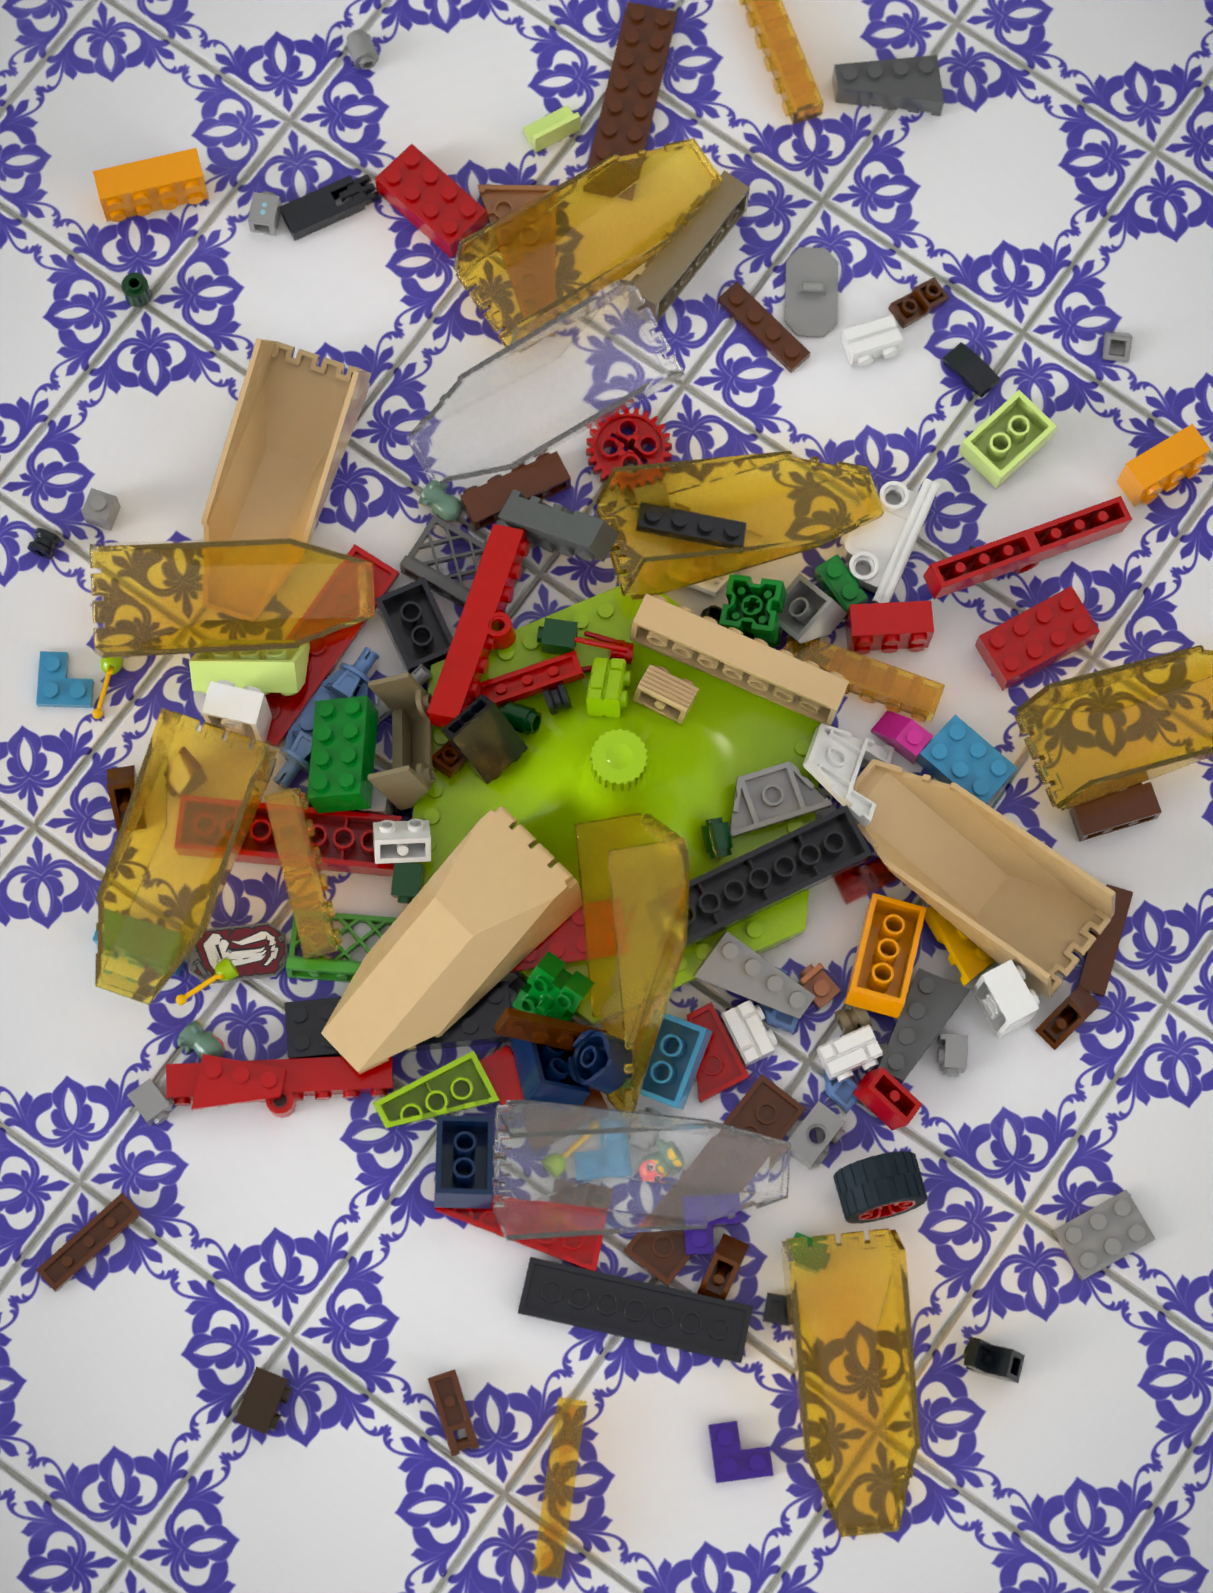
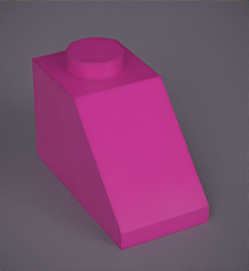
(902, 734)

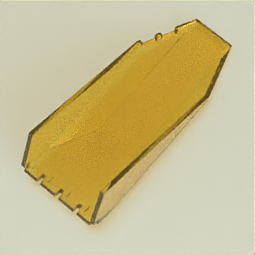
(583, 235)
(781, 498)
(223, 595)
(1120, 725)
(175, 850)
(634, 930)
(854, 1373)

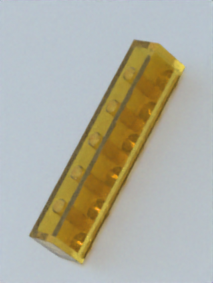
(784, 59)
(873, 679)
(302, 873)
(559, 1488)

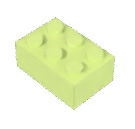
(1007, 439)

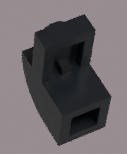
(993, 1360)

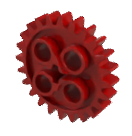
(644, 433)

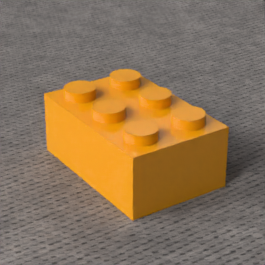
(1164, 466)

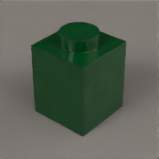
(557, 636)
(407, 881)

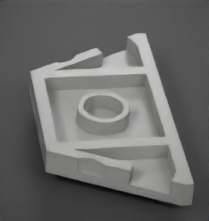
(773, 798)

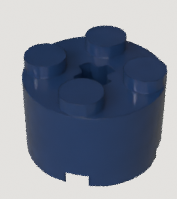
(600, 1061)

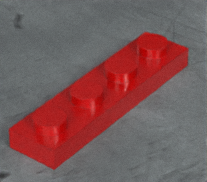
(533, 679)

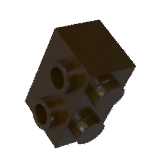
(263, 1401)

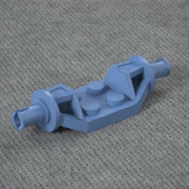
(299, 737)

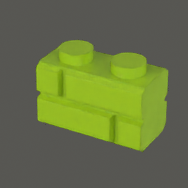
(607, 687)

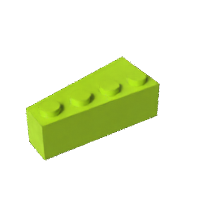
(444, 1091)

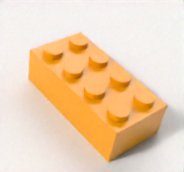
(151, 185)
(885, 955)

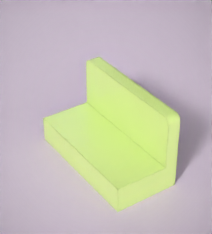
(552, 128)

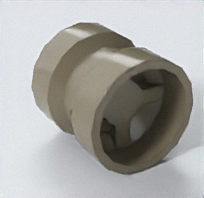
(852, 1018)

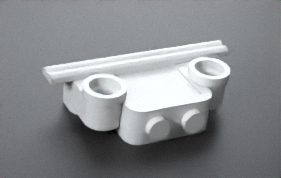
(883, 547)

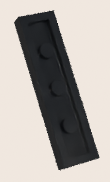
(690, 526)

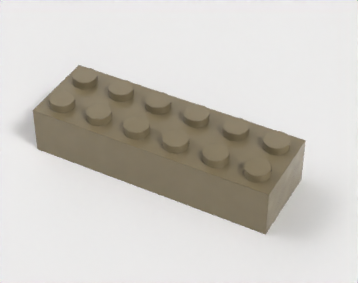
(680, 261)

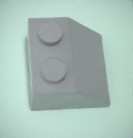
(809, 611)

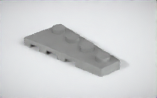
(748, 974)

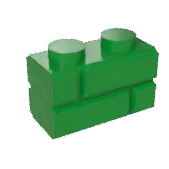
(839, 583)

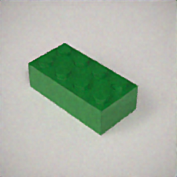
(342, 754)

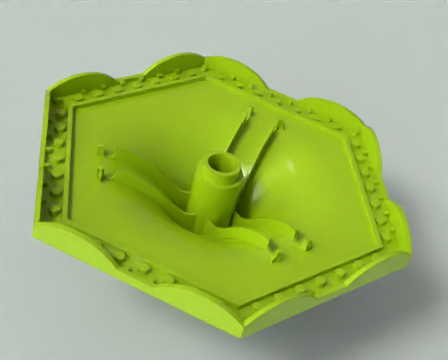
(628, 765)

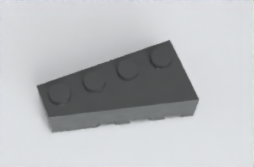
(891, 83)
(559, 527)
(925, 1013)

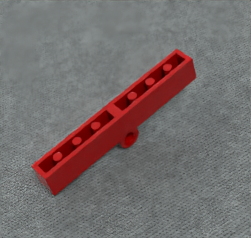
(1027, 548)
(481, 624)
(304, 1077)

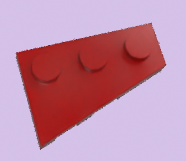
(721, 1063)
(234, 1081)

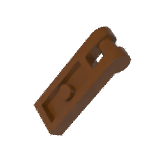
(453, 1411)

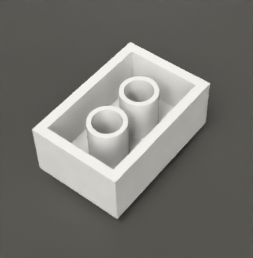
(237, 710)
(1006, 998)

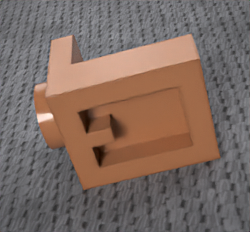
(819, 984)

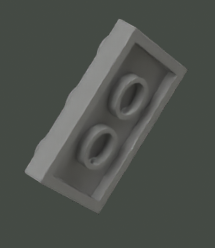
(1103, 1235)

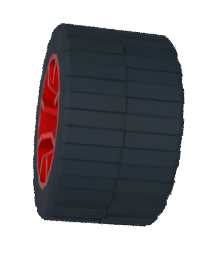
(880, 1187)

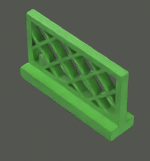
(336, 968)

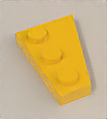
(962, 951)

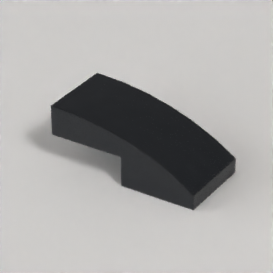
(972, 369)

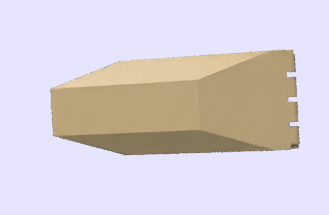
(283, 444)
(985, 873)
(453, 942)

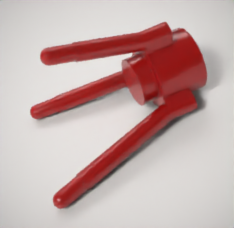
(617, 648)

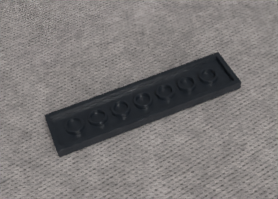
(635, 1310)

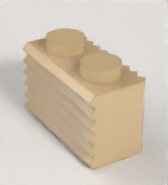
(666, 693)

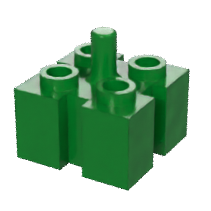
(754, 606)
(553, 990)

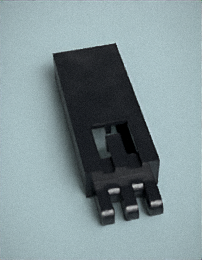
(319, 207)

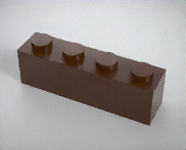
(539, 479)

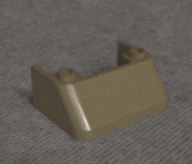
(411, 741)

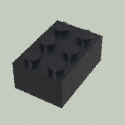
(415, 625)

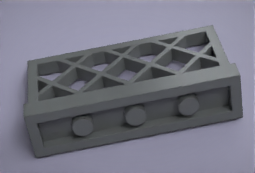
(437, 581)

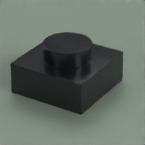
(776, 1310)

